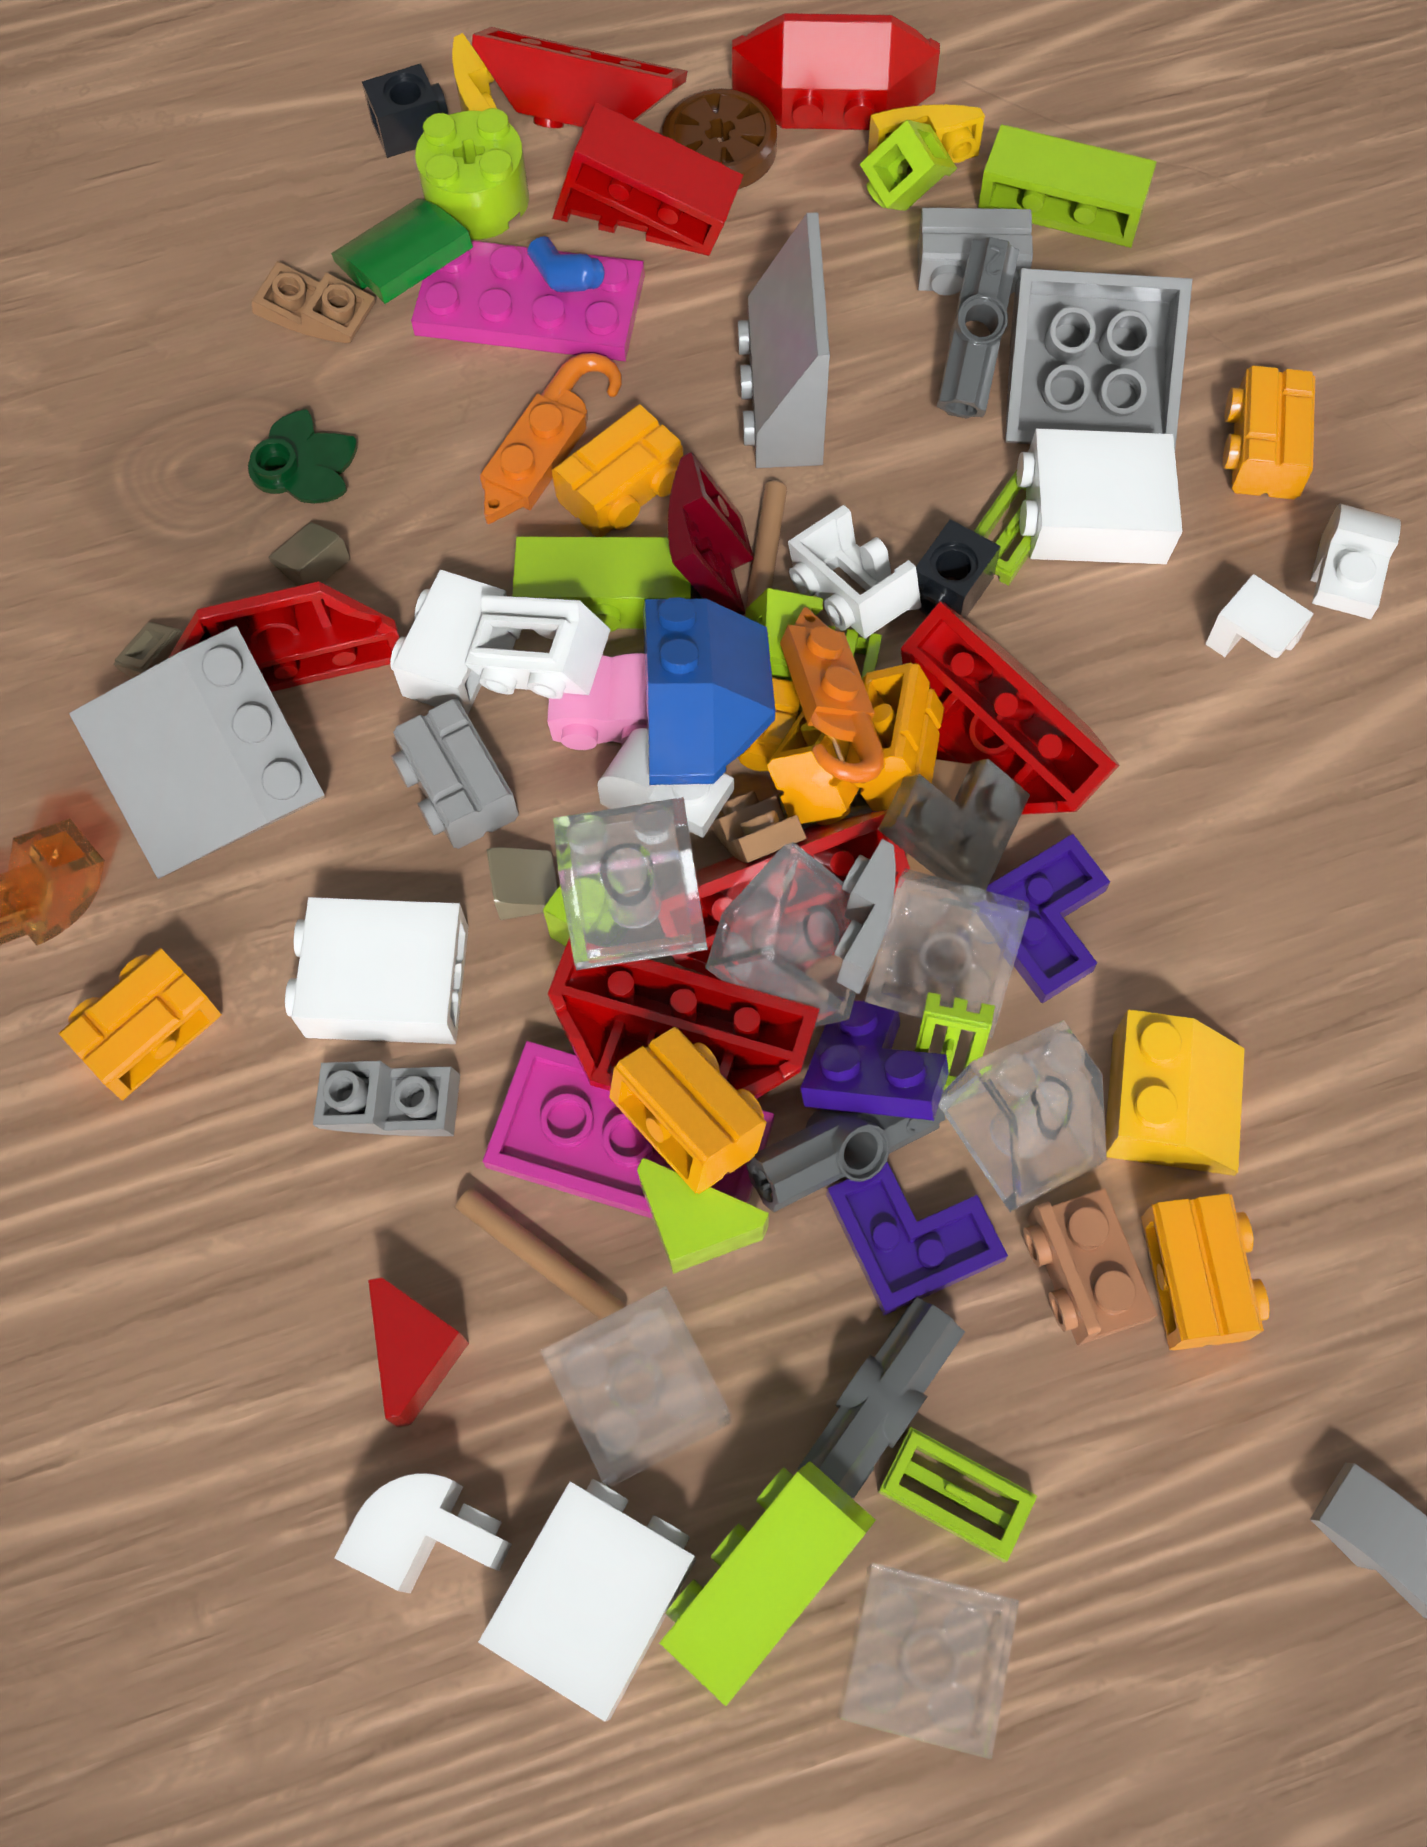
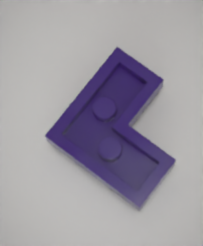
(1054, 886)
(862, 1073)
(908, 1256)

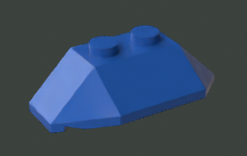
(703, 688)

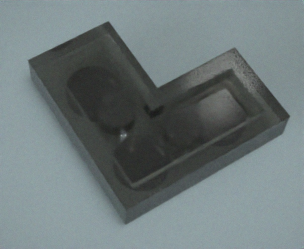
(961, 836)

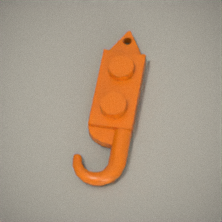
(542, 438)
(832, 696)

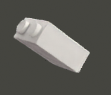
(1100, 496)
(378, 970)
(590, 1597)

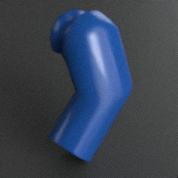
(565, 271)

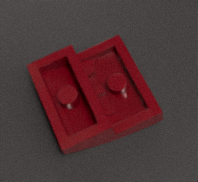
(706, 535)

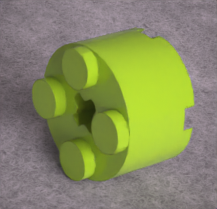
(473, 169)

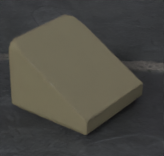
(311, 555)
(147, 649)
(521, 880)

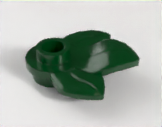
(307, 460)

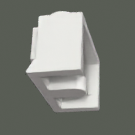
(833, 545)
(567, 667)

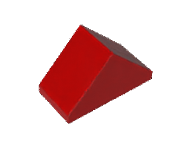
(412, 1351)

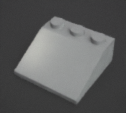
(1096, 353)
(787, 355)
(197, 752)

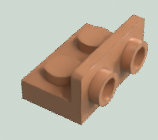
(1089, 1267)

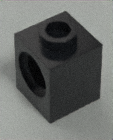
(400, 106)
(961, 555)

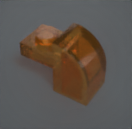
(48, 882)

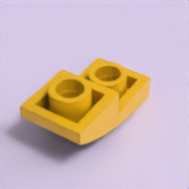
(471, 77)
(955, 126)

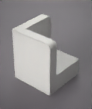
(1261, 617)

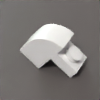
(1354, 560)
(628, 784)
(404, 1522)

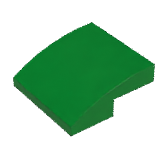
(403, 249)

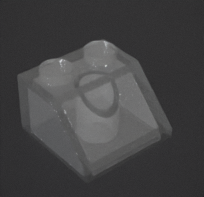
(629, 883)
(785, 935)
(1031, 1114)

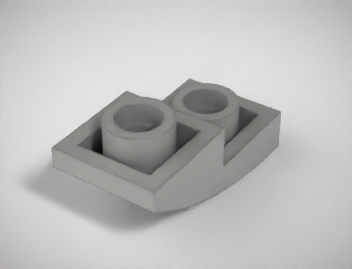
(869, 909)
(386, 1100)
(1377, 1531)

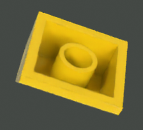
(1174, 1094)

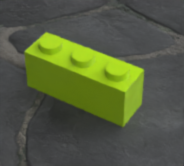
(1067, 184)
(602, 572)
(764, 1579)

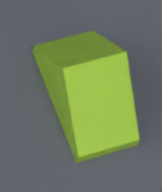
(697, 1225)

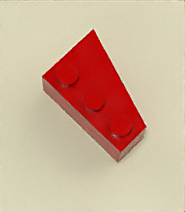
(646, 184)

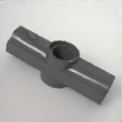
(982, 299)
(831, 1148)
(884, 1396)

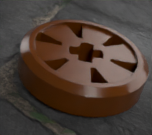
(736, 117)

